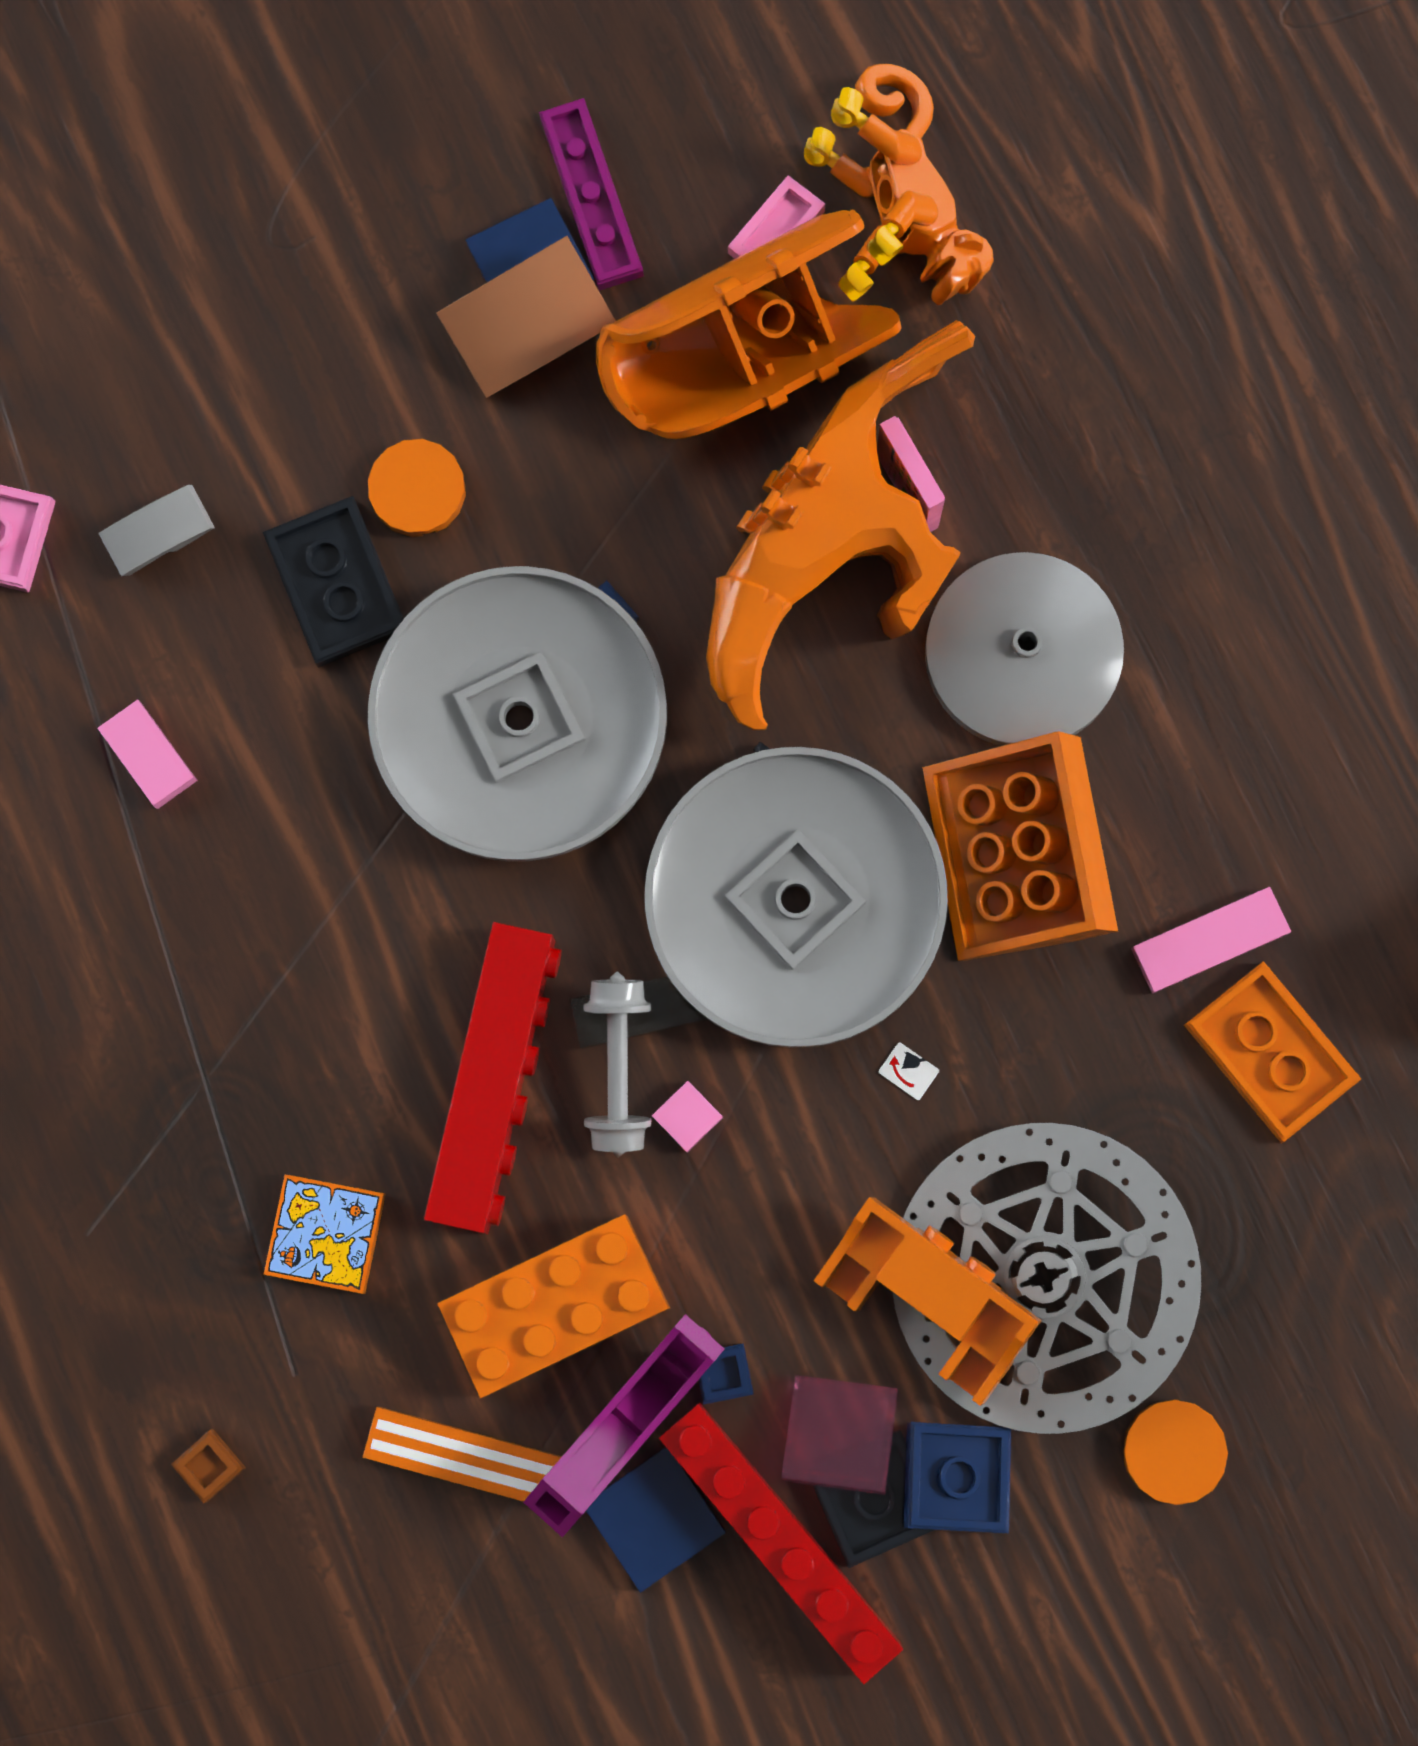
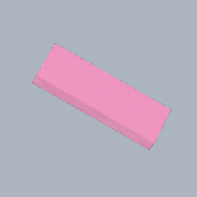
(1211, 940)

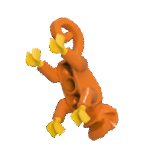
(908, 190)

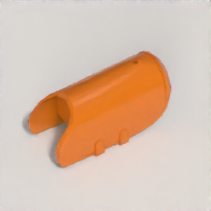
(738, 337)

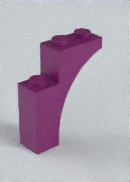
(623, 1425)

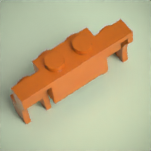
(937, 1284)

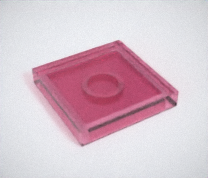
(840, 1434)

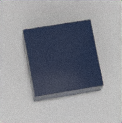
(727, 1376)

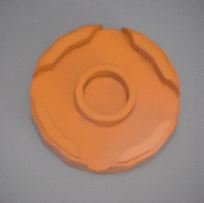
(416, 487)
(1175, 1452)

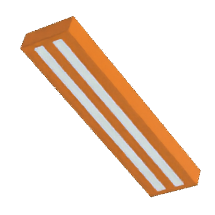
(456, 1454)

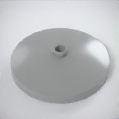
(1014, 692)

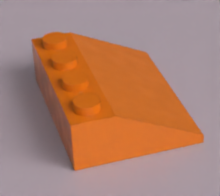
(1020, 847)

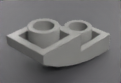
(156, 530)

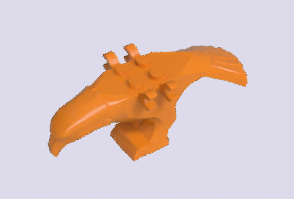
(820, 515)

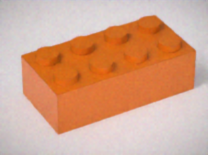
(553, 1306)

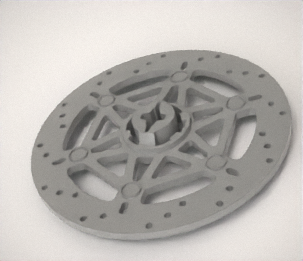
(1173, 1251)

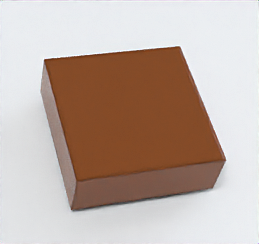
(208, 1466)

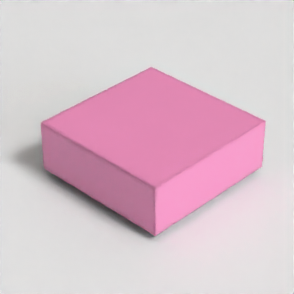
(687, 1116)

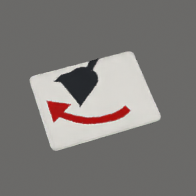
(908, 1071)

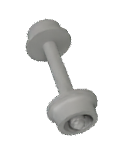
(617, 1130)

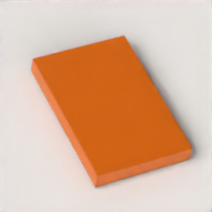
(1272, 1052)

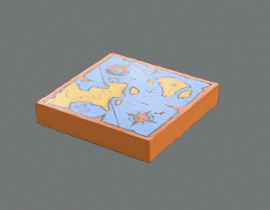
(324, 1234)

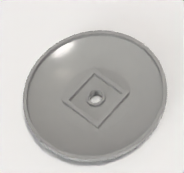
(505, 644)
(810, 825)

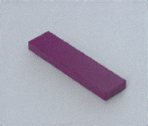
(591, 194)

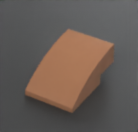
(526, 317)

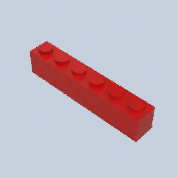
(491, 1079)
(781, 1543)

